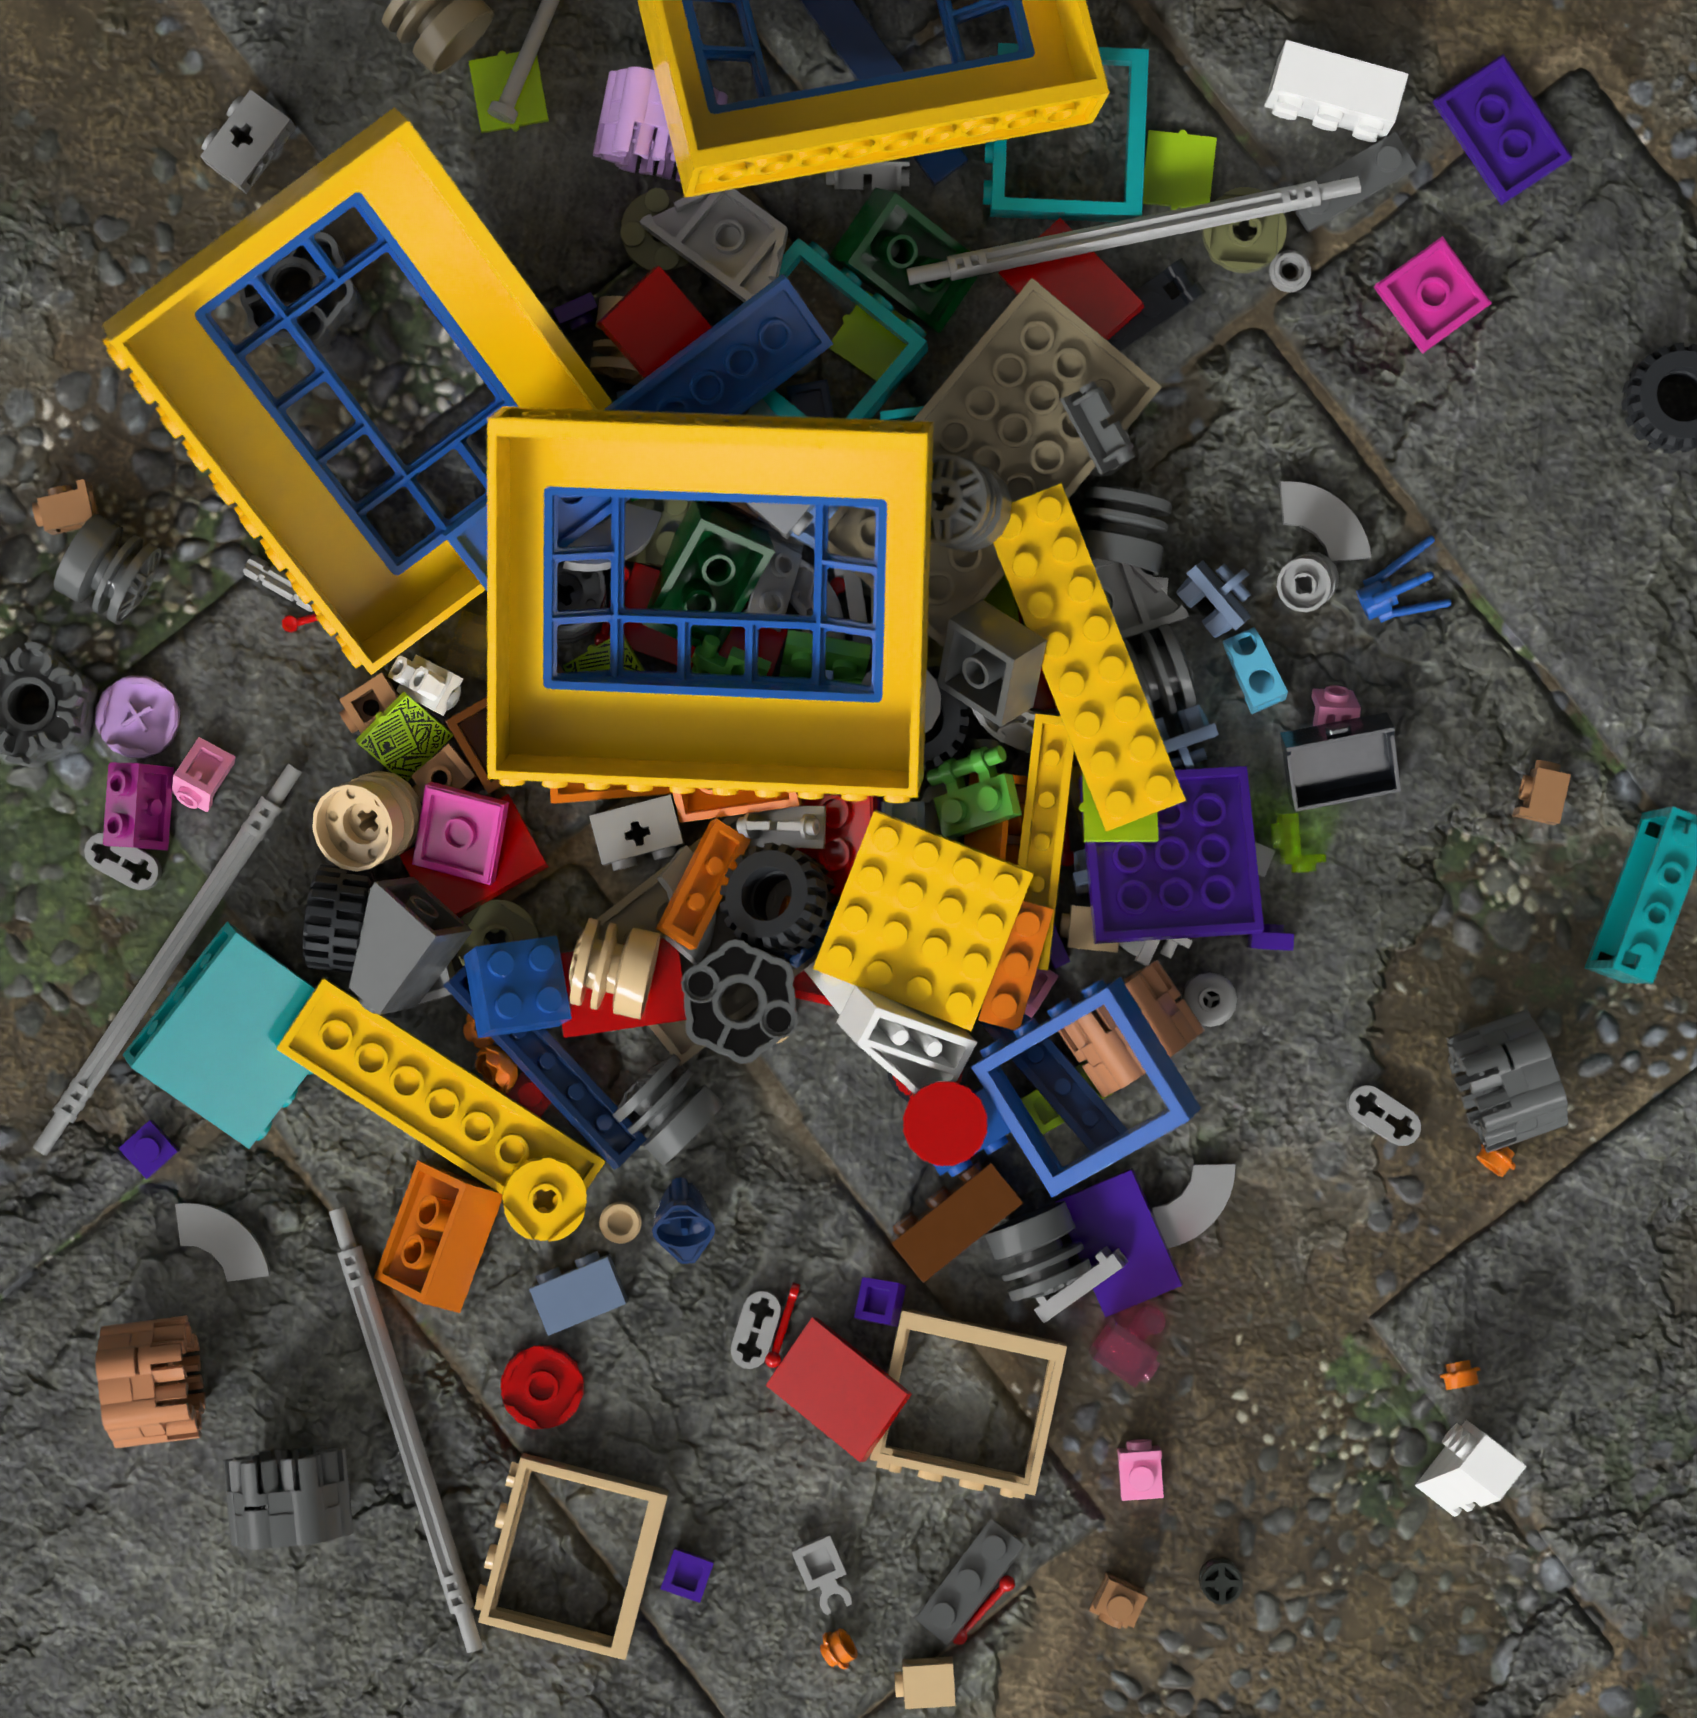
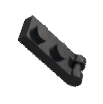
(1158, 304)

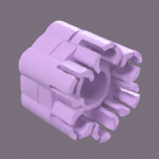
(635, 123)

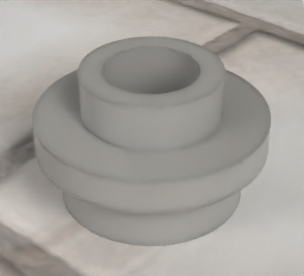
(1295, 259)

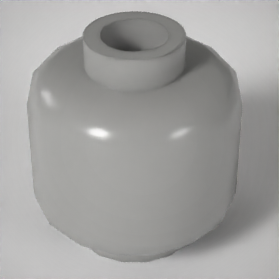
(1197, 988)

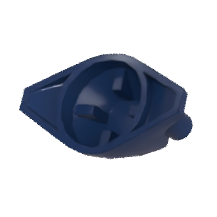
(683, 1221)

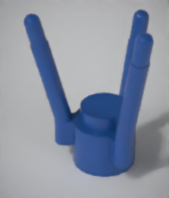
(1379, 597)

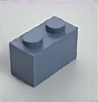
(578, 1293)

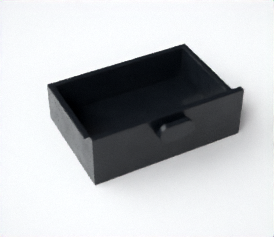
(1340, 762)

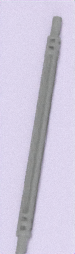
(1133, 230)
(167, 959)
(406, 1430)

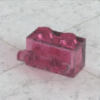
(1126, 1349)

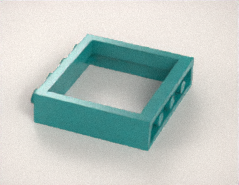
(1134, 157)
(877, 308)
(1647, 898)

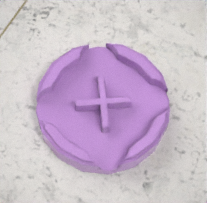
(137, 716)

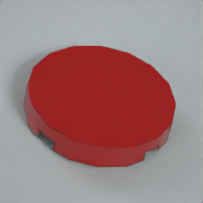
(945, 1123)
(542, 1387)

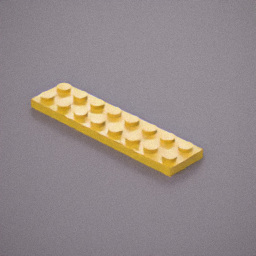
(1086, 660)
(425, 1092)

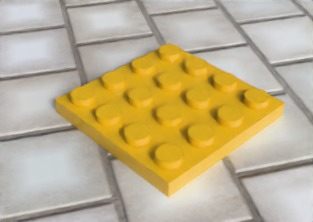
(923, 920)

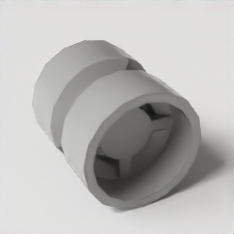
(1307, 581)

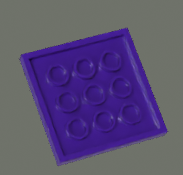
(1192, 880)

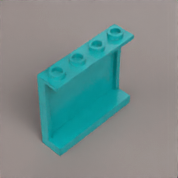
(220, 1036)

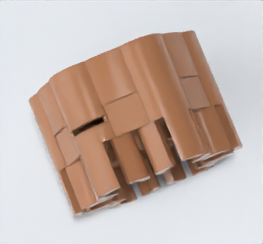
(1108, 1055)
(147, 1382)

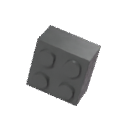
(991, 662)

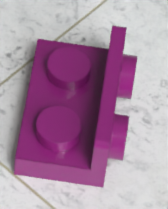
(138, 806)

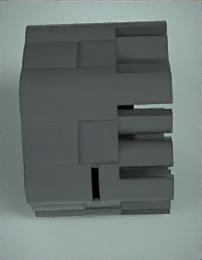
(320, 320)
(70, 710)
(776, 1009)
(1508, 1080)
(287, 1498)

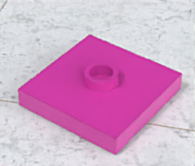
(1432, 294)
(460, 833)

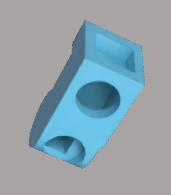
(1255, 670)

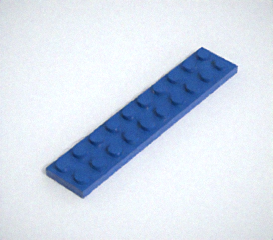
(715, 374)

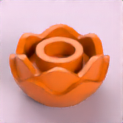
(496, 1068)

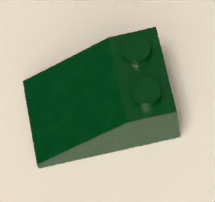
(896, 236)
(710, 568)

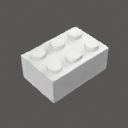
(1335, 91)

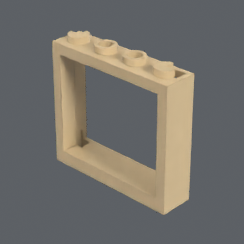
(971, 1475)
(499, 1555)

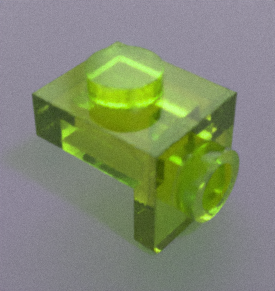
(1286, 838)

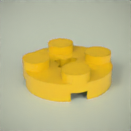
(544, 1223)

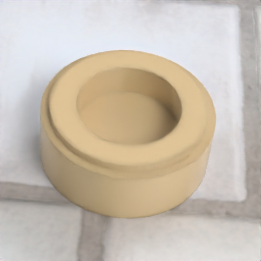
(620, 1222)

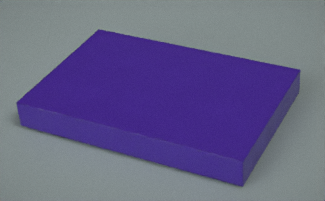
(1502, 129)
(1119, 1217)

